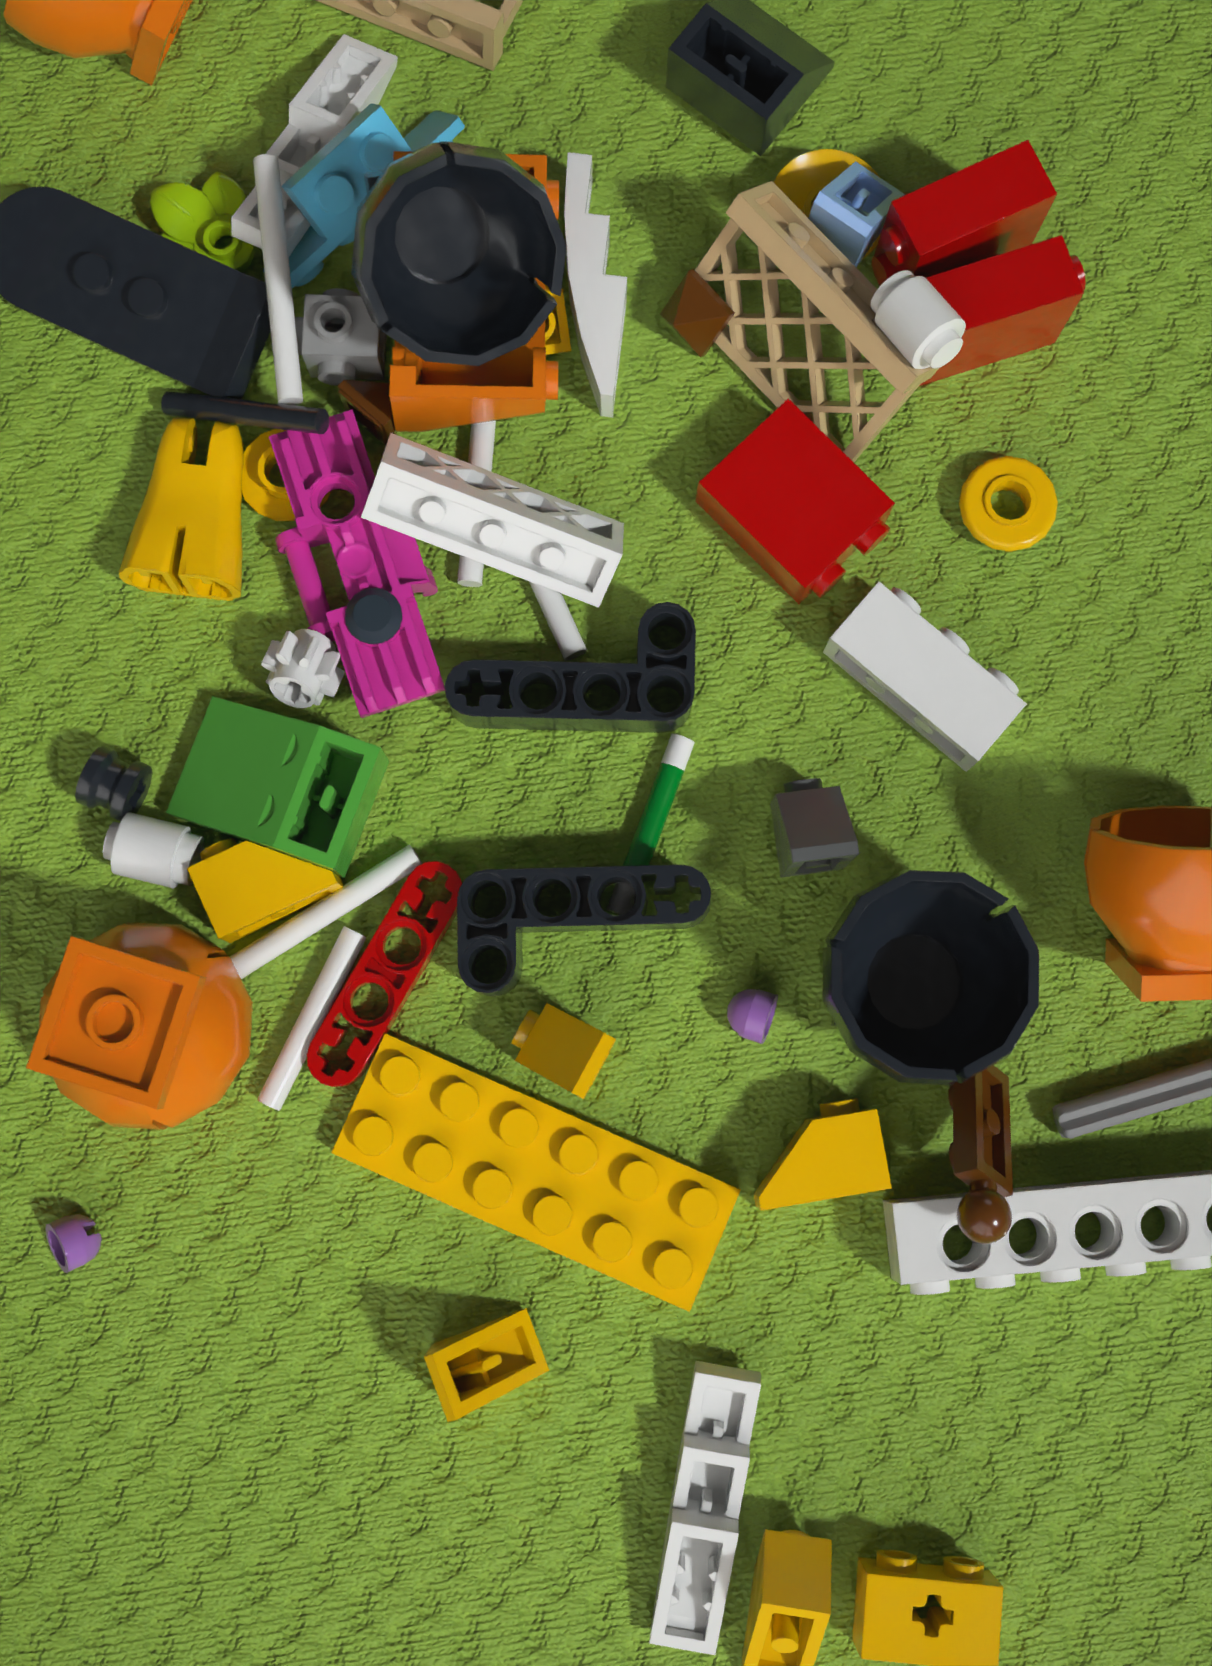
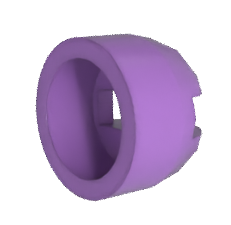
(752, 1013)
(70, 1242)

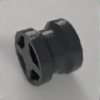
(113, 783)

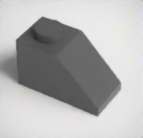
(812, 829)

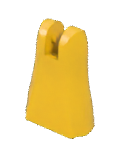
(190, 517)

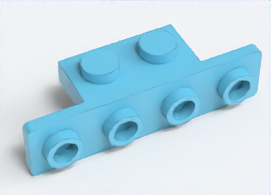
(334, 183)

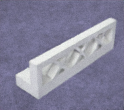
(494, 520)

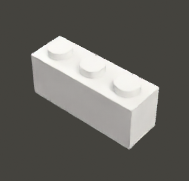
(925, 675)

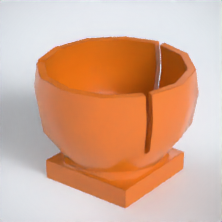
(102, 28)
(1154, 894)
(144, 1025)

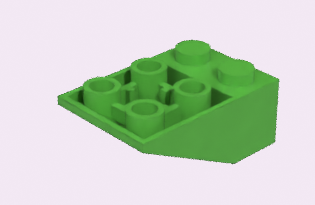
(279, 783)

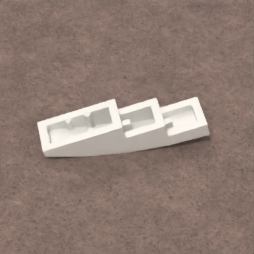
(328, 101)
(594, 297)
(705, 1508)

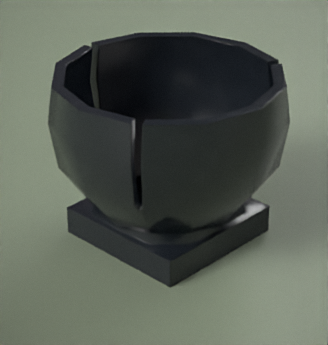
(455, 253)
(930, 976)

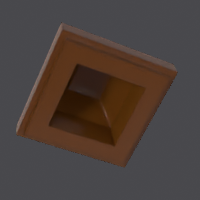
(697, 313)
(370, 406)

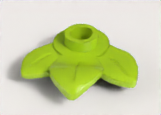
(202, 218)

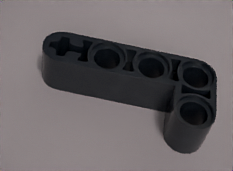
(573, 679)
(583, 913)

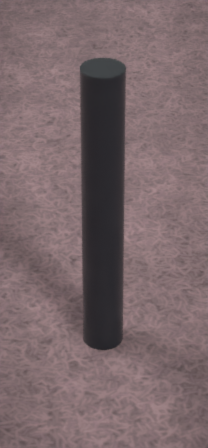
(245, 412)

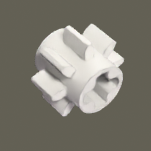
(302, 668)

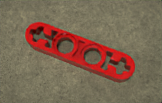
(379, 969)

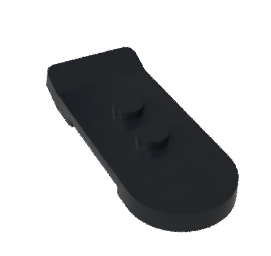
(132, 290)

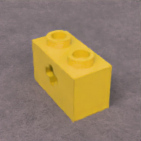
(956, 1634)

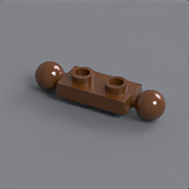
(983, 1154)

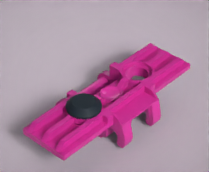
(381, 569)

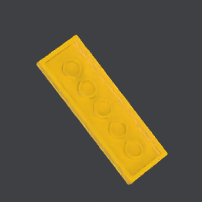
(537, 1172)

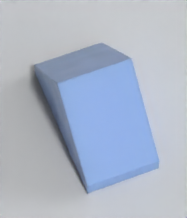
(853, 210)

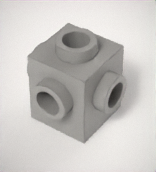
(340, 338)

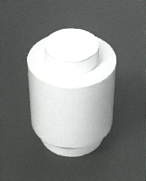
(918, 320)
(152, 850)

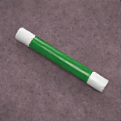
(653, 817)

